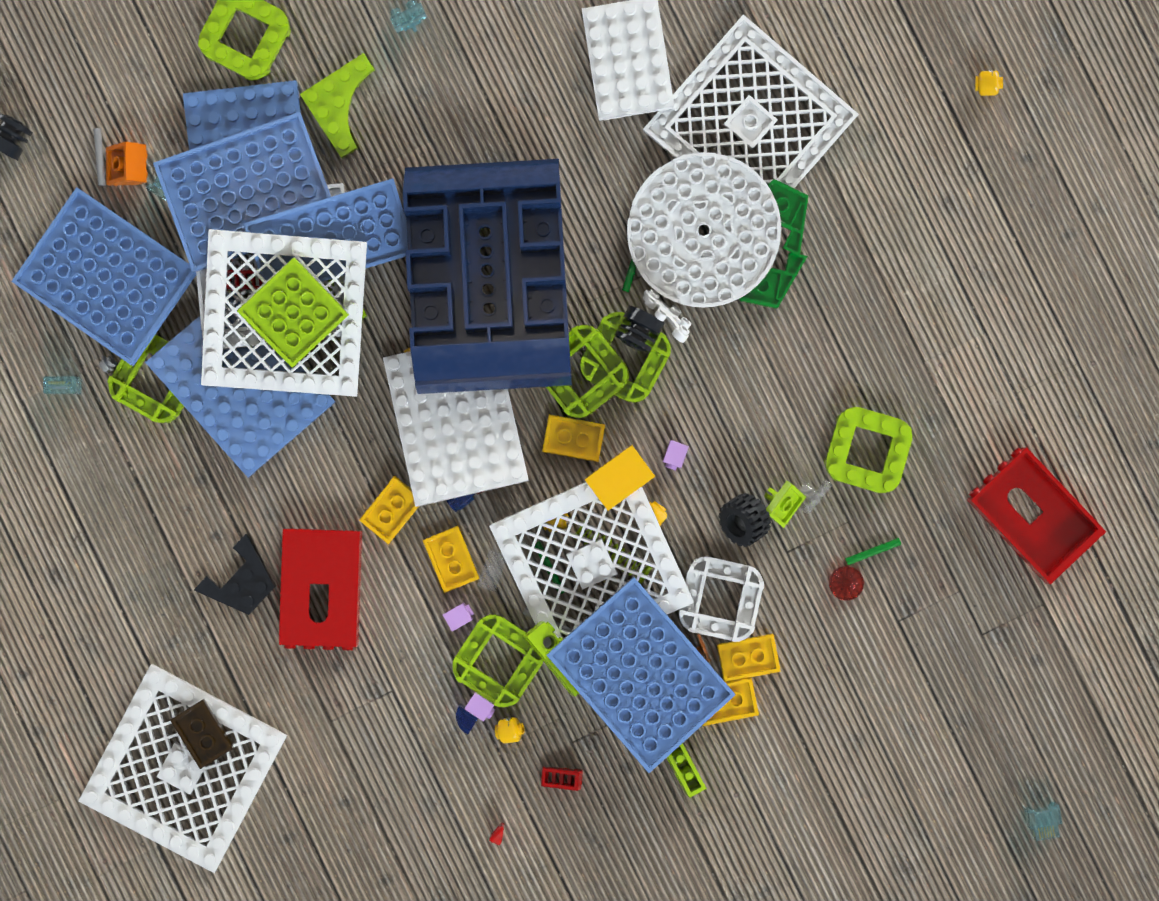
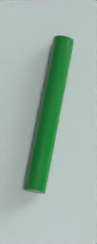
(629, 277)
(873, 551)
(555, 579)

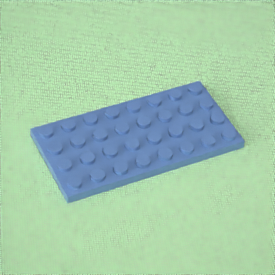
(364, 215)

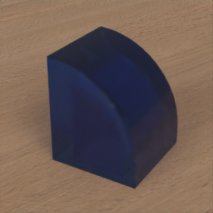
(465, 719)

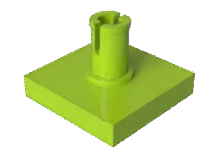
(784, 503)

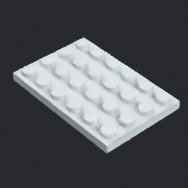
(627, 58)

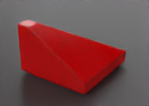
(497, 835)

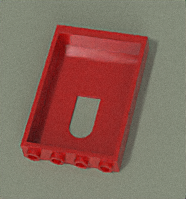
(1056, 535)
(320, 558)

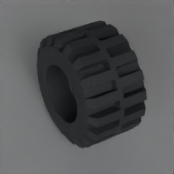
(744, 520)

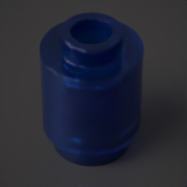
(460, 502)

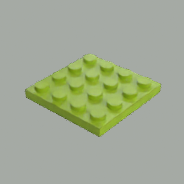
(293, 312)

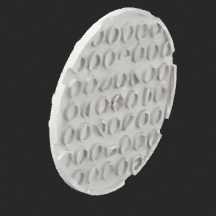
(740, 221)

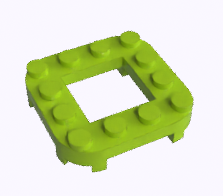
(268, 48)
(649, 372)
(604, 390)
(122, 392)
(896, 456)
(485, 685)

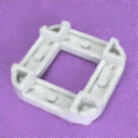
(748, 604)

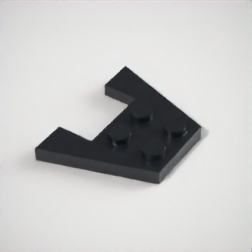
(247, 586)

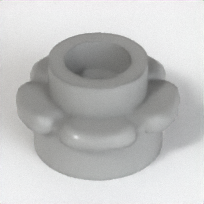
(108, 364)

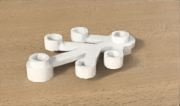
(671, 314)

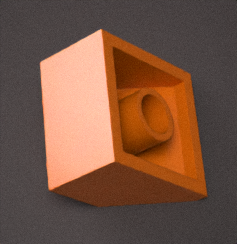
(126, 164)

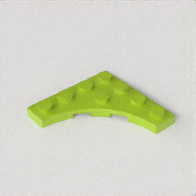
(331, 102)

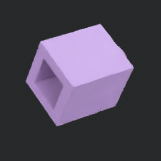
(675, 455)
(458, 616)
(480, 707)

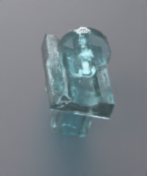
(409, 17)

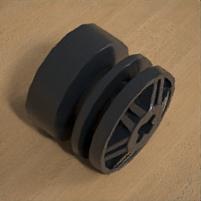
(10, 134)
(639, 329)

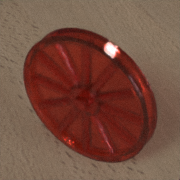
(846, 583)

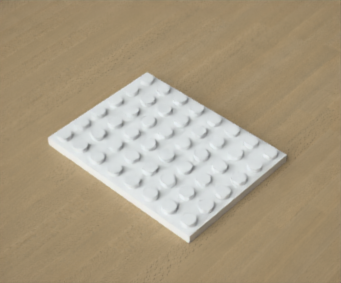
(454, 439)

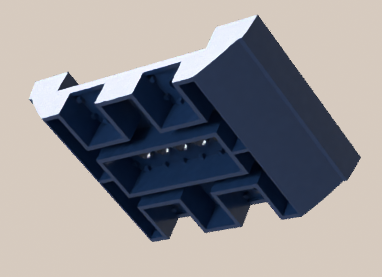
(451, 335)

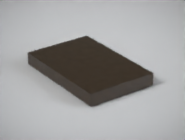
(202, 734)

